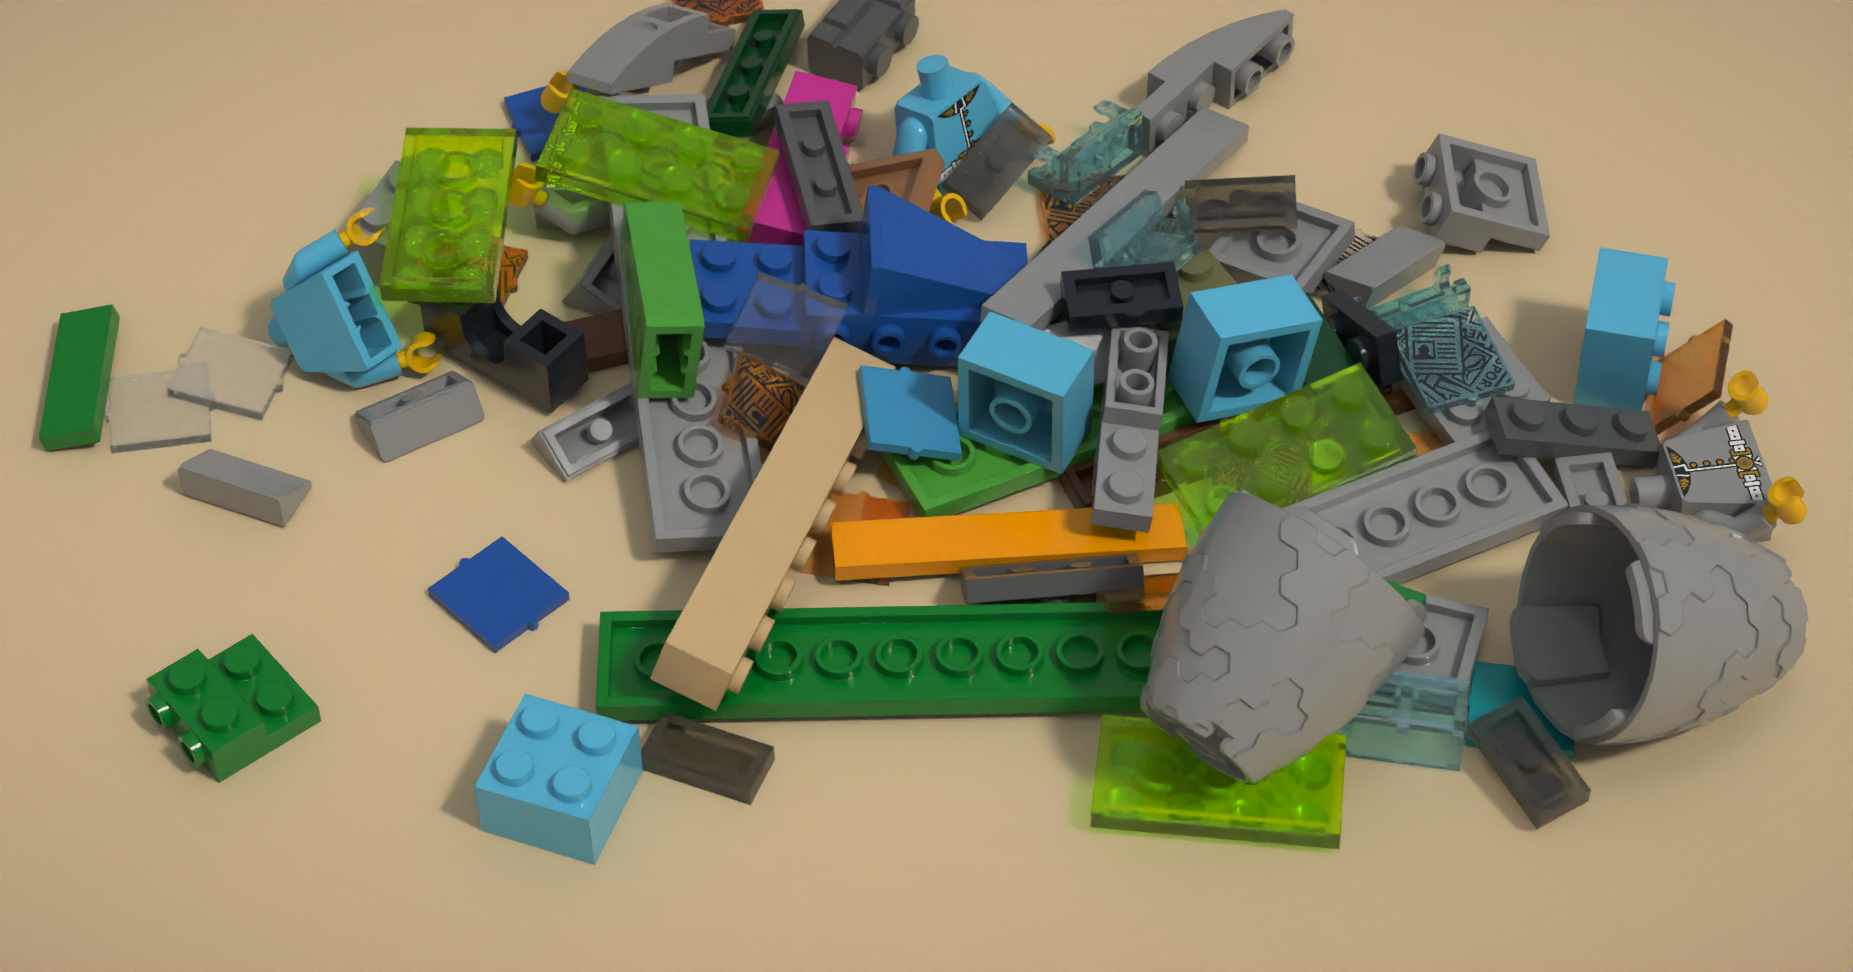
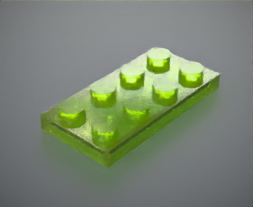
(644, 156)
(449, 215)
(1289, 447)
(1163, 788)

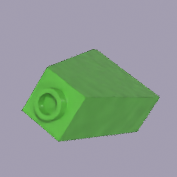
(661, 300)

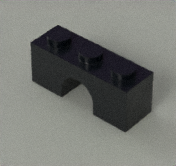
(536, 359)

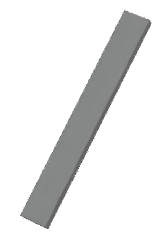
(1187, 154)

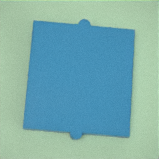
(909, 413)

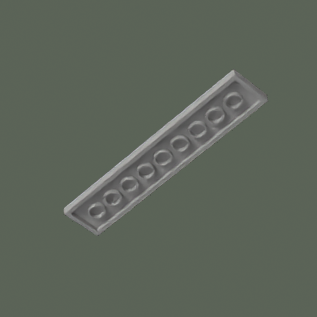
(690, 462)

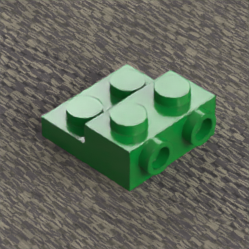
(230, 706)

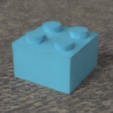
(1624, 330)
(1243, 346)
(1025, 392)
(559, 778)

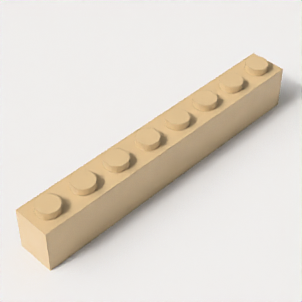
(770, 534)

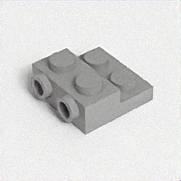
(1480, 195)

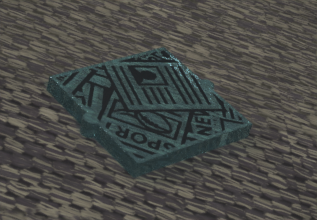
(1452, 360)

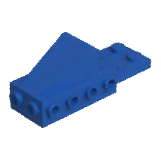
(905, 278)

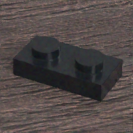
(1121, 296)
(1364, 336)

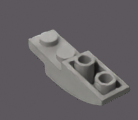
(647, 48)
(1213, 68)
(1129, 428)

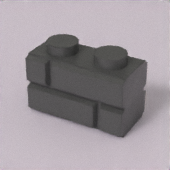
(860, 38)

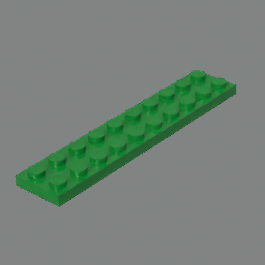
(898, 662)

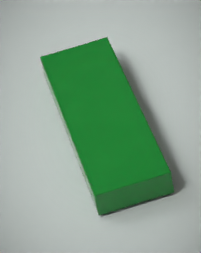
(79, 378)

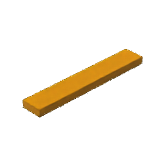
(956, 541)

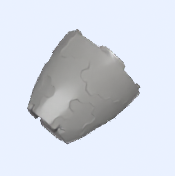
(1650, 622)
(1272, 638)

